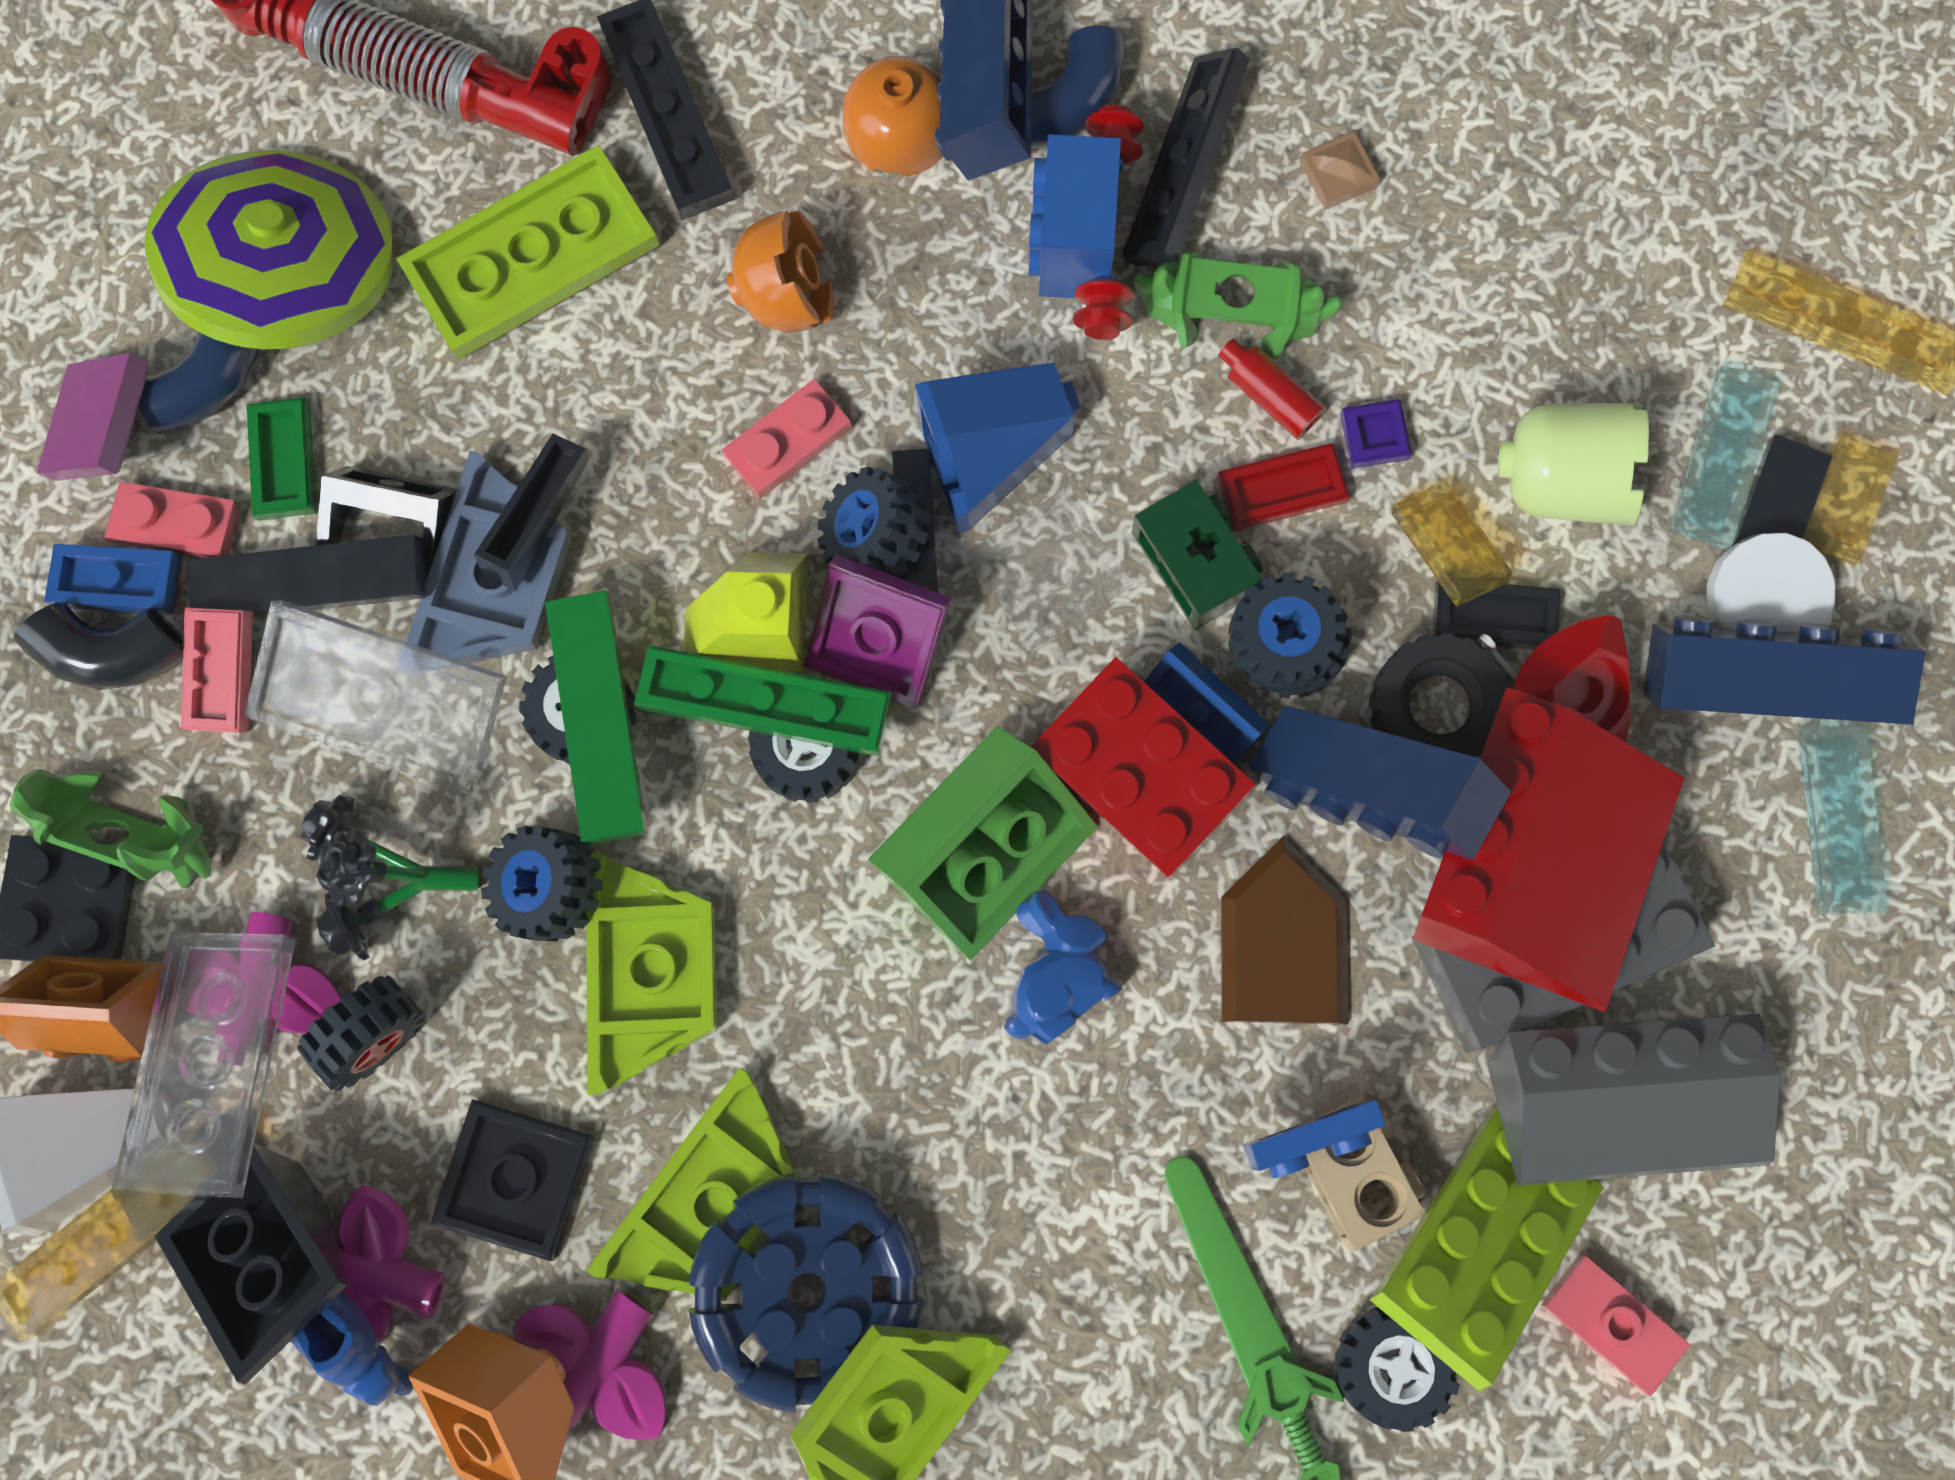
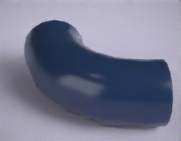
(1083, 86)
(195, 384)

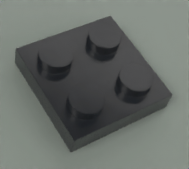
(61, 903)

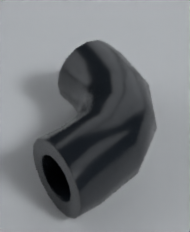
(99, 656)

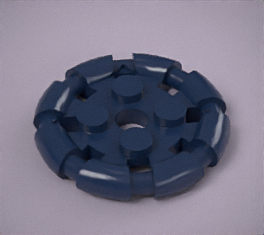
(765, 1278)

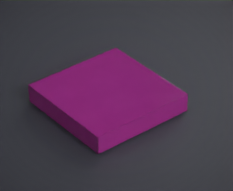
(93, 417)
(876, 630)

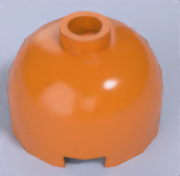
(893, 116)
(775, 268)

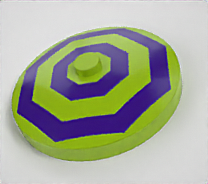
(269, 249)

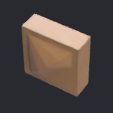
(1339, 170)

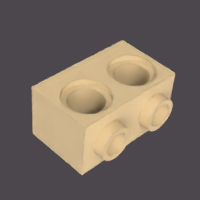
(1342, 1180)

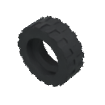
(1447, 657)

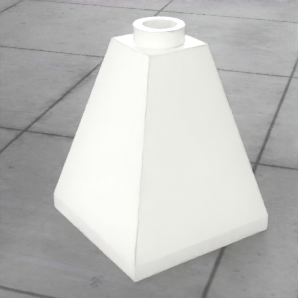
(57, 1154)

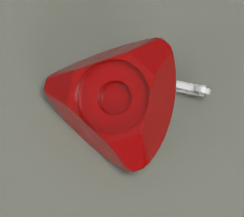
(1580, 670)

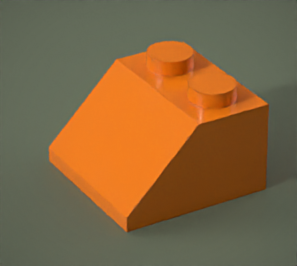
(80, 1006)
(496, 1406)

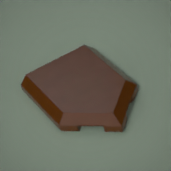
(1284, 944)

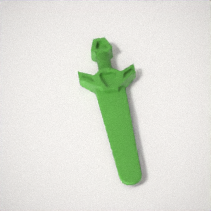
(1266, 1360)

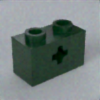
(1198, 586)

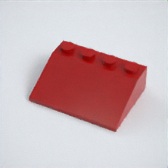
(1564, 858)

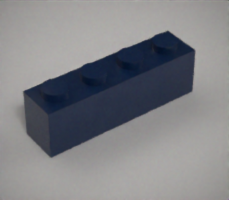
(985, 84)
(1783, 672)
(1380, 782)

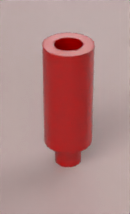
(1272, 388)

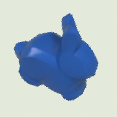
(1063, 978)
(347, 1353)

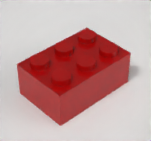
(1143, 768)

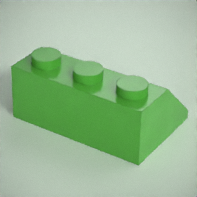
(984, 841)

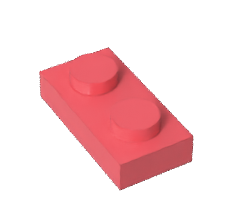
(787, 438)
(172, 521)

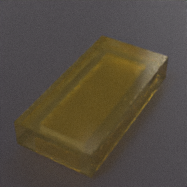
(1849, 499)
(1451, 543)

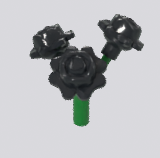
(351, 862)

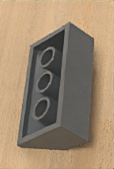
(1637, 1098)

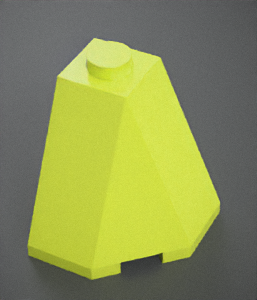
(753, 613)

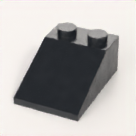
(256, 1261)

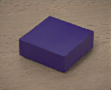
(1375, 434)

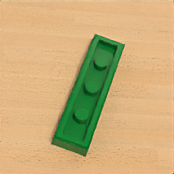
(763, 700)
(596, 718)

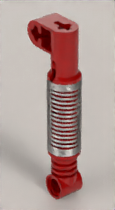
(456, 77)

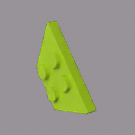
(645, 974)
(715, 1164)
(894, 1402)

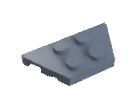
(468, 612)

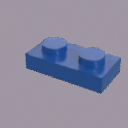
(113, 578)
(1206, 703)
(1342, 1130)

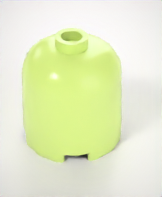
(1577, 461)

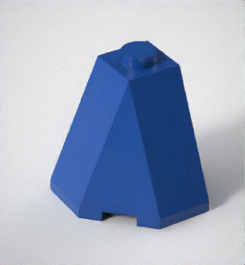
(993, 432)

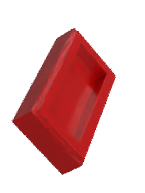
(1283, 487)

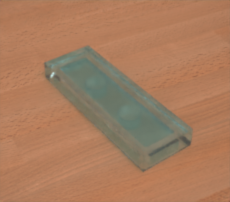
(1723, 457)
(1842, 821)

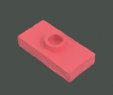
(216, 669)
(1615, 1325)

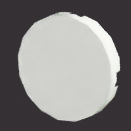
(1771, 581)

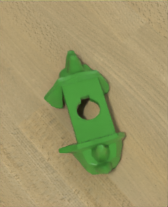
(1280, 300)
(64, 814)

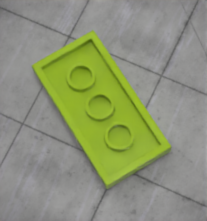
(528, 252)
(1482, 1257)

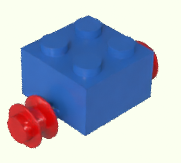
(1077, 219)

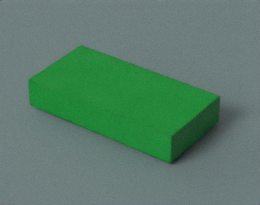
(281, 459)

